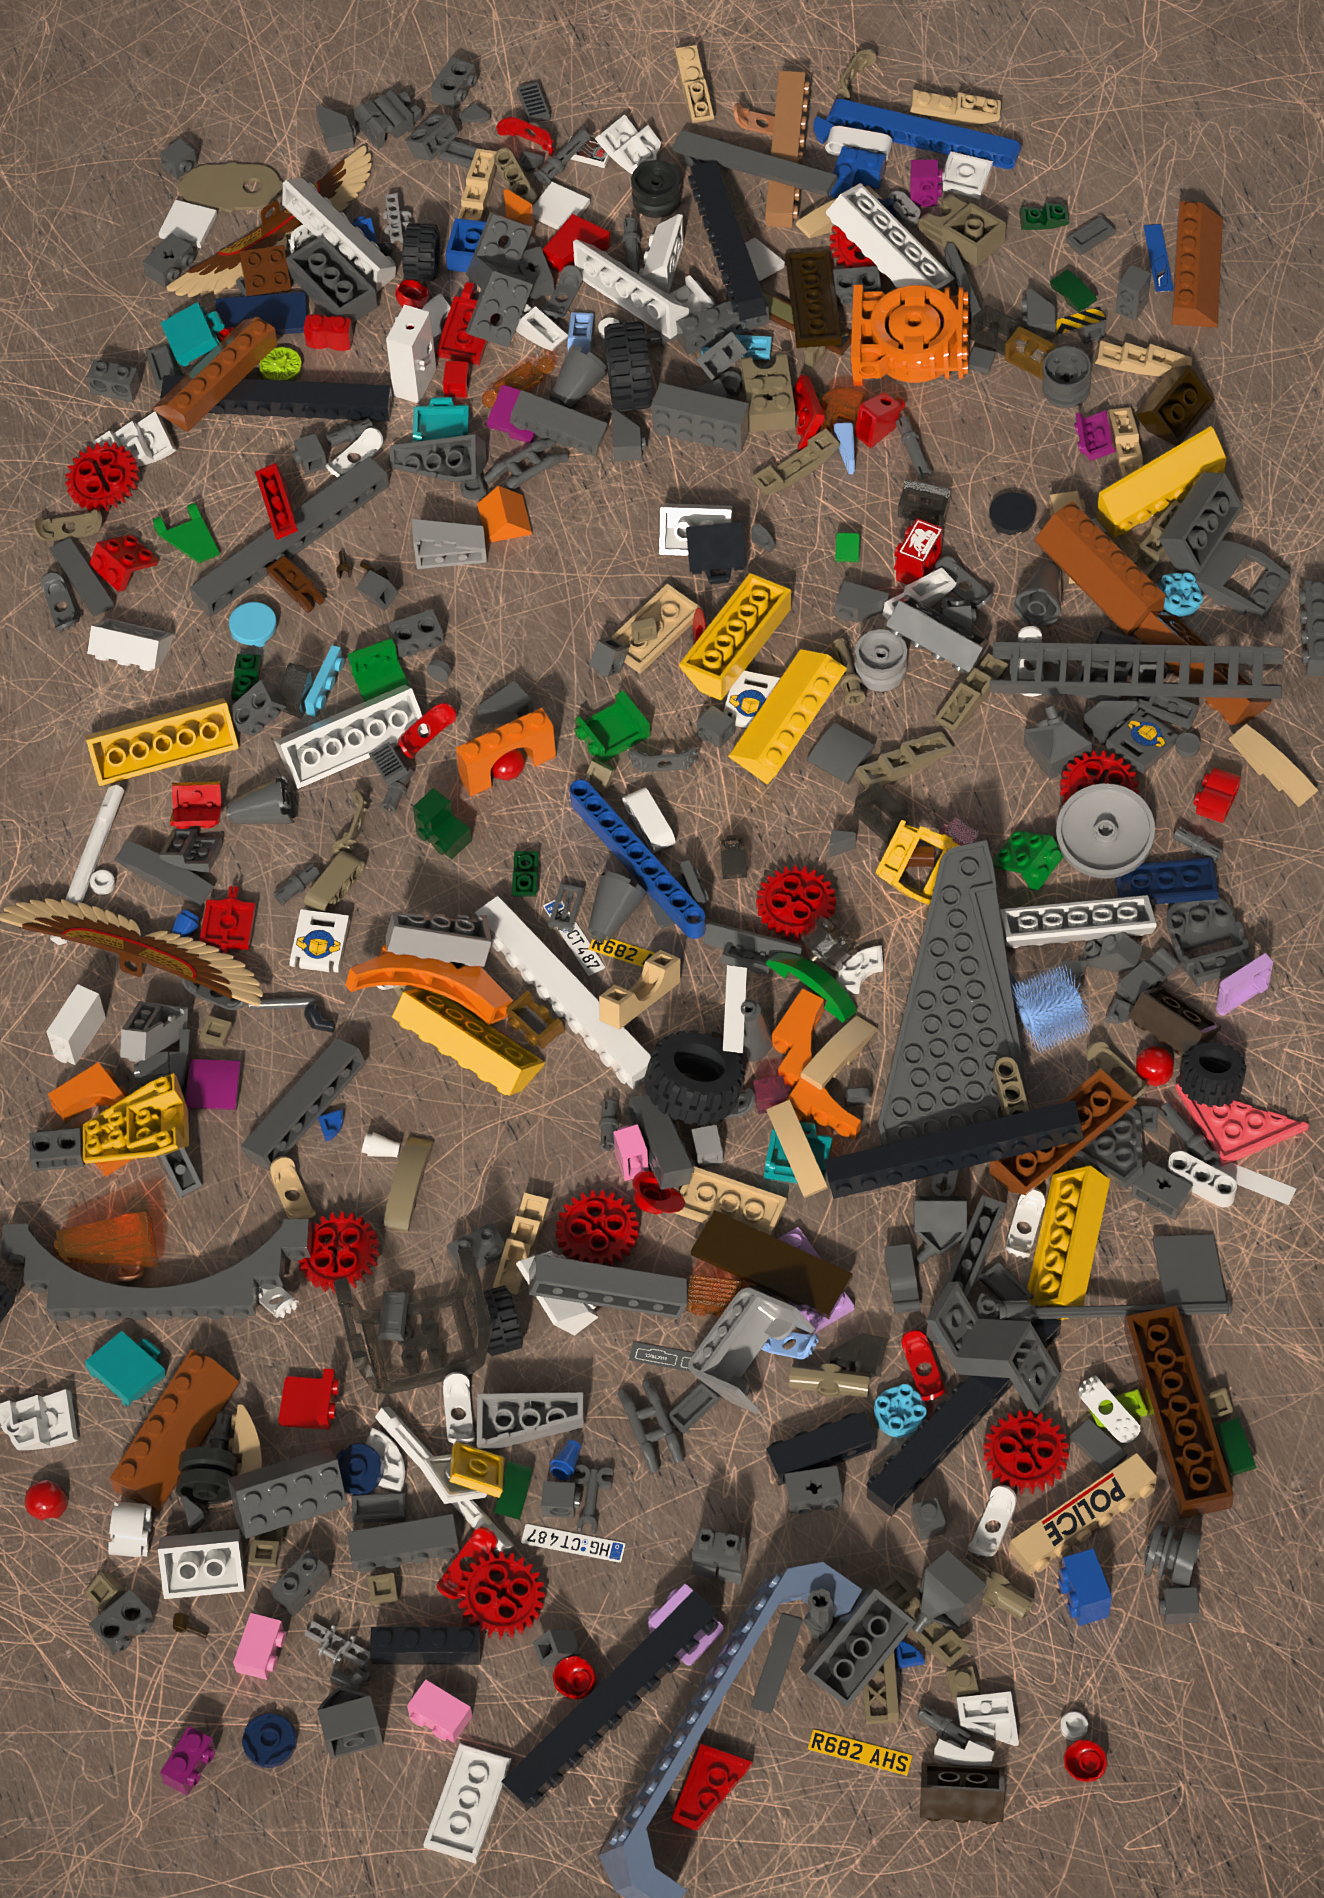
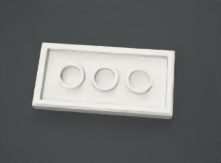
(467, 1803)

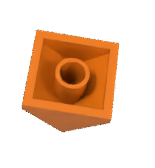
(518, 208)
(503, 515)

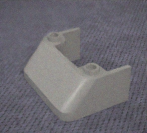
(739, 1338)

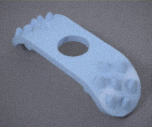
(803, 1347)

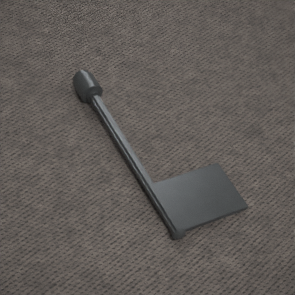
(1187, 1277)

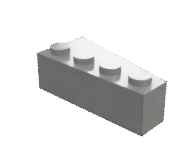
(440, 938)
(524, 1417)

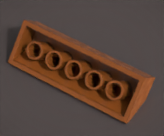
(1197, 266)
(217, 373)
(1100, 568)
(1168, 629)
(1098, 1105)
(175, 1424)

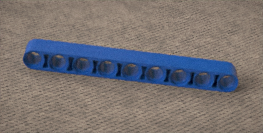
(925, 133)
(613, 833)

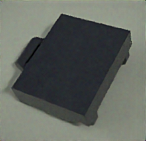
(716, 549)

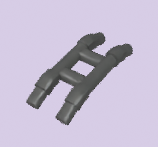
(530, 453)
(645, 1439)

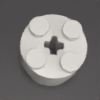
(130, 1529)

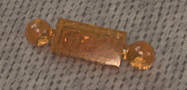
(521, 378)

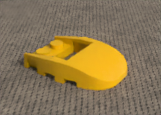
(899, 853)

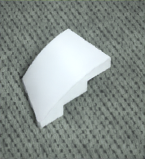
(628, 145)
(145, 440)
(40, 1421)

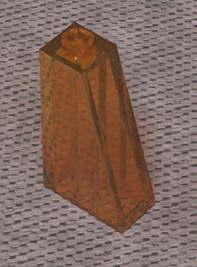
(113, 1241)

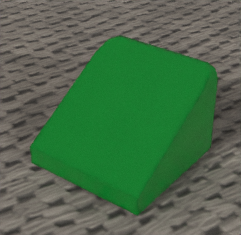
(847, 547)

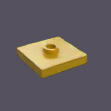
(477, 1469)

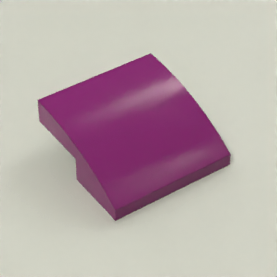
(501, 413)
(213, 1084)

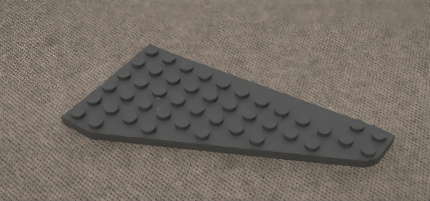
(956, 1009)

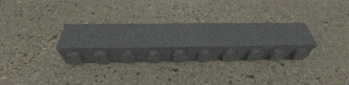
(313, 520)

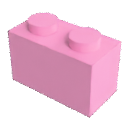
(630, 1151)
(259, 1646)
(439, 1711)

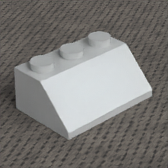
(664, 253)
(679, 516)
(129, 644)
(563, 1314)
(201, 1564)

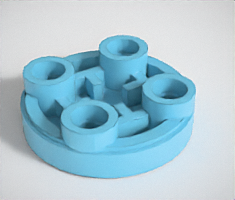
(1181, 593)
(252, 624)
(900, 1411)

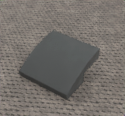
(840, 753)
(190, 851)

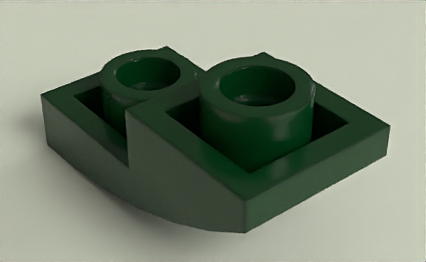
(1048, 217)
(1074, 291)
(245, 674)
(525, 874)
(1234, 1447)
(515, 1488)

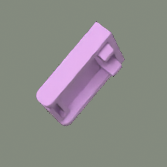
(1244, 984)

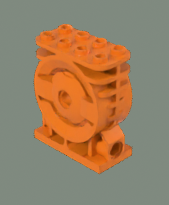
(913, 323)

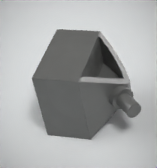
(1056, 742)
(939, 1222)
(949, 1594)
(349, 1720)

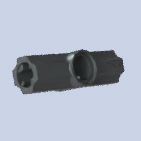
(820, 1614)

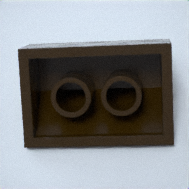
(1175, 405)
(1172, 1020)
(962, 1793)

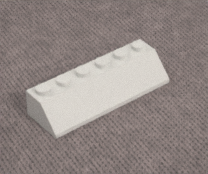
(324, 220)
(886, 240)
(629, 289)
(348, 736)
(1076, 921)

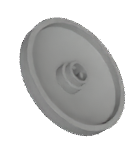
(1105, 830)

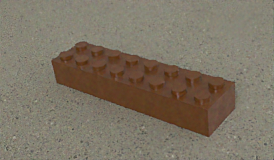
(1178, 1412)

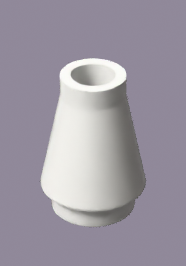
(380, 1146)

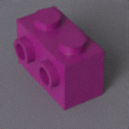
(924, 182)
(188, 1761)

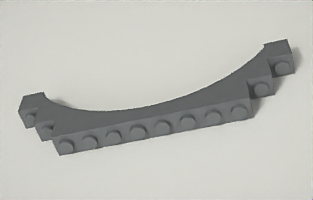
(223, 1294)

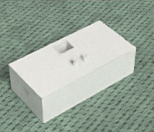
(411, 353)

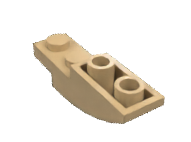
(693, 84)
(962, 110)
(245, 1442)

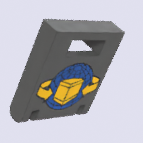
(1144, 735)

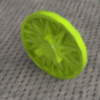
(281, 364)

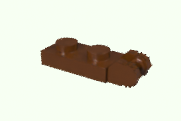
(294, 583)

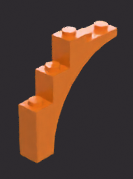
(467, 985)
(794, 1038)

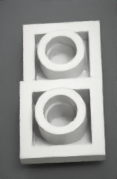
(974, 1754)

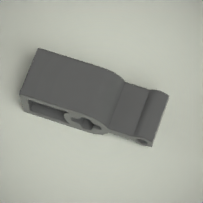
(1147, 975)
(902, 1278)

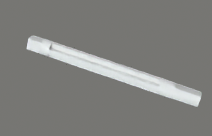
(93, 848)
(417, 1451)

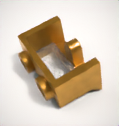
(1028, 351)
(533, 1021)

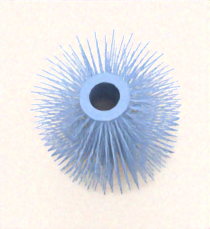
(1051, 1008)

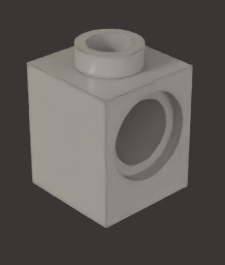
(707, 1145)

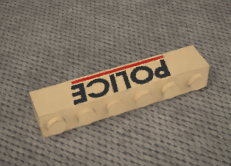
(1083, 1514)

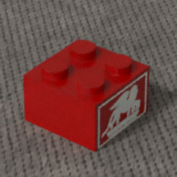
(918, 551)

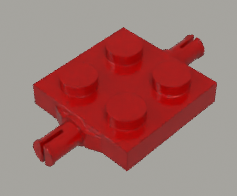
(228, 923)

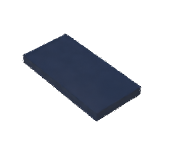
(282, 311)
(1171, 881)

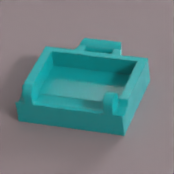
(191, 333)
(440, 420)
(777, 1164)
(127, 1367)

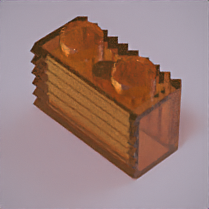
(711, 1294)

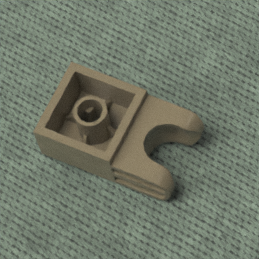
(968, 226)
(768, 395)

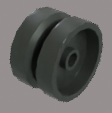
(656, 189)
(205, 1474)

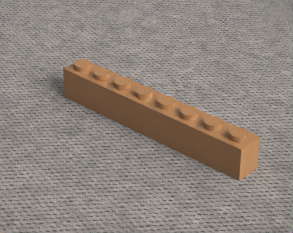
(786, 145)

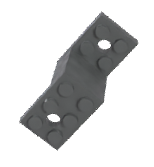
(502, 286)
(993, 1348)

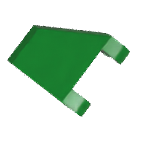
(189, 538)

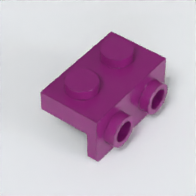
(1095, 435)

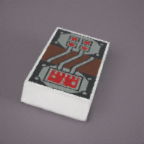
(591, 154)

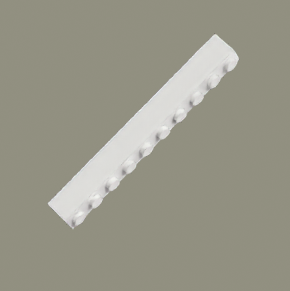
(564, 992)

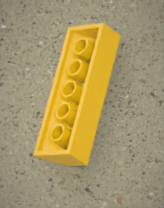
(1159, 483)
(736, 635)
(787, 713)
(161, 741)
(467, 1040)
(1068, 1238)

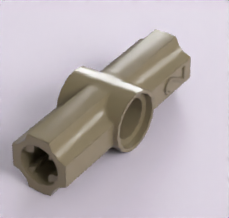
(829, 1380)
(1001, 1593)

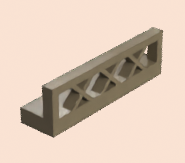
(890, 1690)

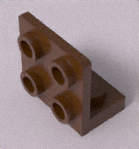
(264, 270)

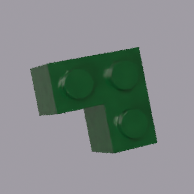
(439, 826)

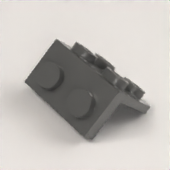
(690, 882)

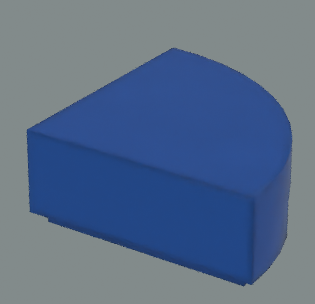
(822, 129)
(331, 1124)
(907, 1655)

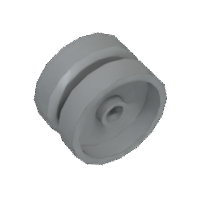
(880, 660)

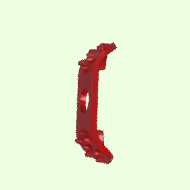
(515, 126)
(436, 719)
(917, 1352)
(480, 1544)

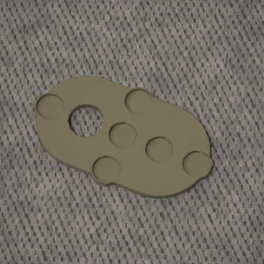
(222, 186)

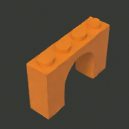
(477, 756)
(87, 1090)

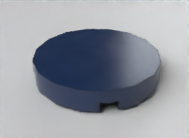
(360, 1469)
(269, 1740)

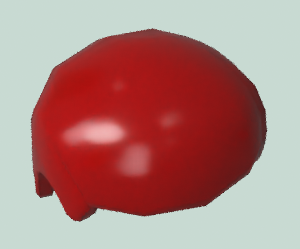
(411, 294)
(508, 765)
(1155, 1065)
(45, 1500)
(574, 1677)
(1085, 1760)

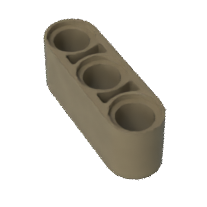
(515, 175)
(334, 883)
(1011, 1082)

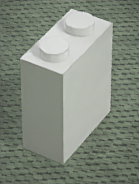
(76, 1025)

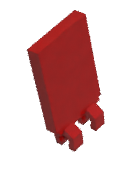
(454, 341)

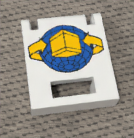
(746, 699)
(319, 944)

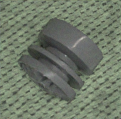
(1066, 377)
(1172, 1553)

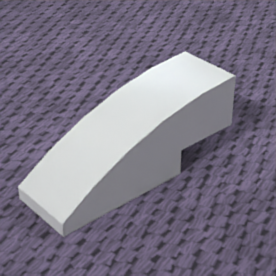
(540, 329)
(926, 590)

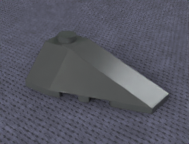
(446, 458)

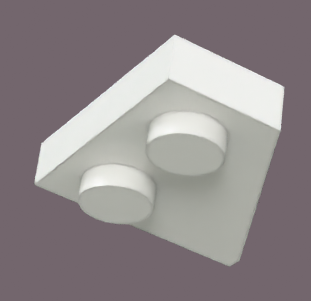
(989, 1716)

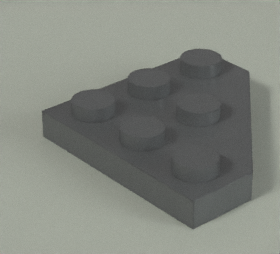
(1117, 1150)

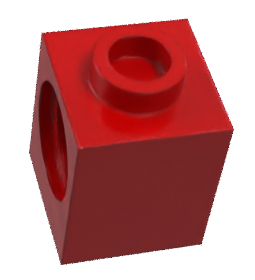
(456, 379)

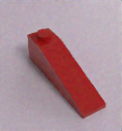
(277, 500)

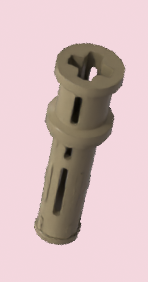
(850, 680)

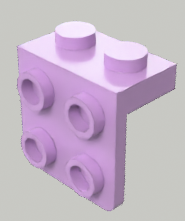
(674, 1600)

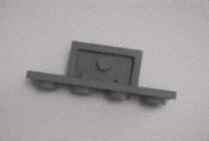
(746, 948)

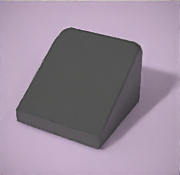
(1092, 332)
(841, 842)
(194, 1514)

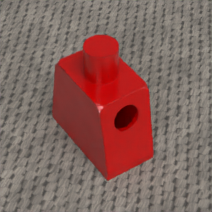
(877, 418)

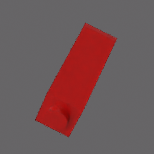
(560, 250)

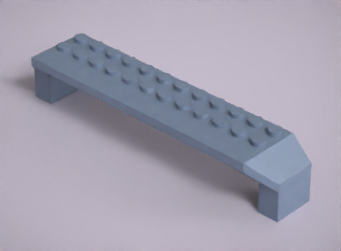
(628, 1850)

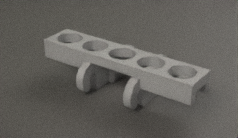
(398, 216)
(343, 1651)

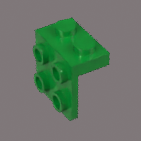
(376, 669)
(1031, 855)

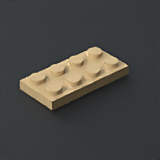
(672, 616)
(733, 1198)

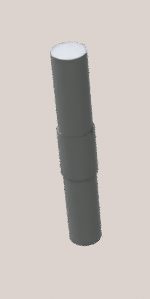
(284, 1003)

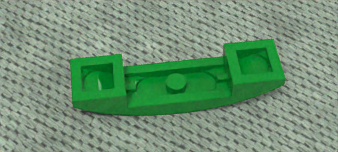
(838, 1000)

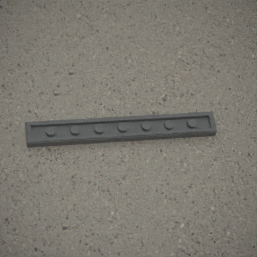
(755, 163)

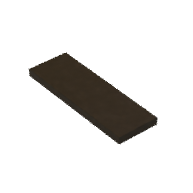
(813, 299)
(771, 1264)

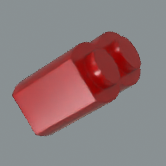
(328, 332)
(1217, 795)

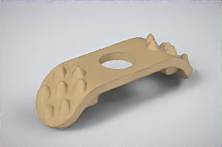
(285, 1179)

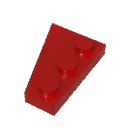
(807, 409)
(707, 1785)

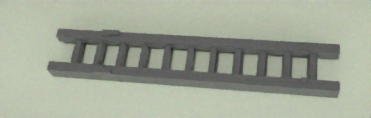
(1138, 653)

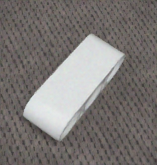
(858, 139)
(649, 820)
(1206, 1189)

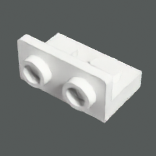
(693, 296)

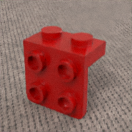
(118, 558)
(196, 804)
(309, 1401)

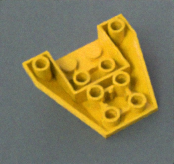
(140, 1125)

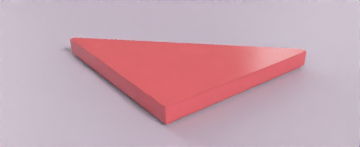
(1238, 1128)

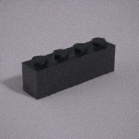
(821, 1447)
(425, 1645)

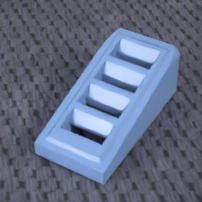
(581, 334)
(844, 435)

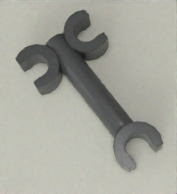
(591, 1480)

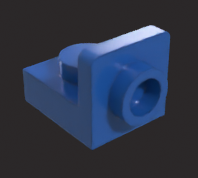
(366, 226)

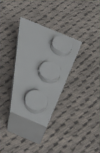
(447, 544)
(151, 1029)

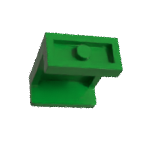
(613, 729)

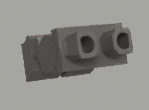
(385, 116)
(719, 1550)

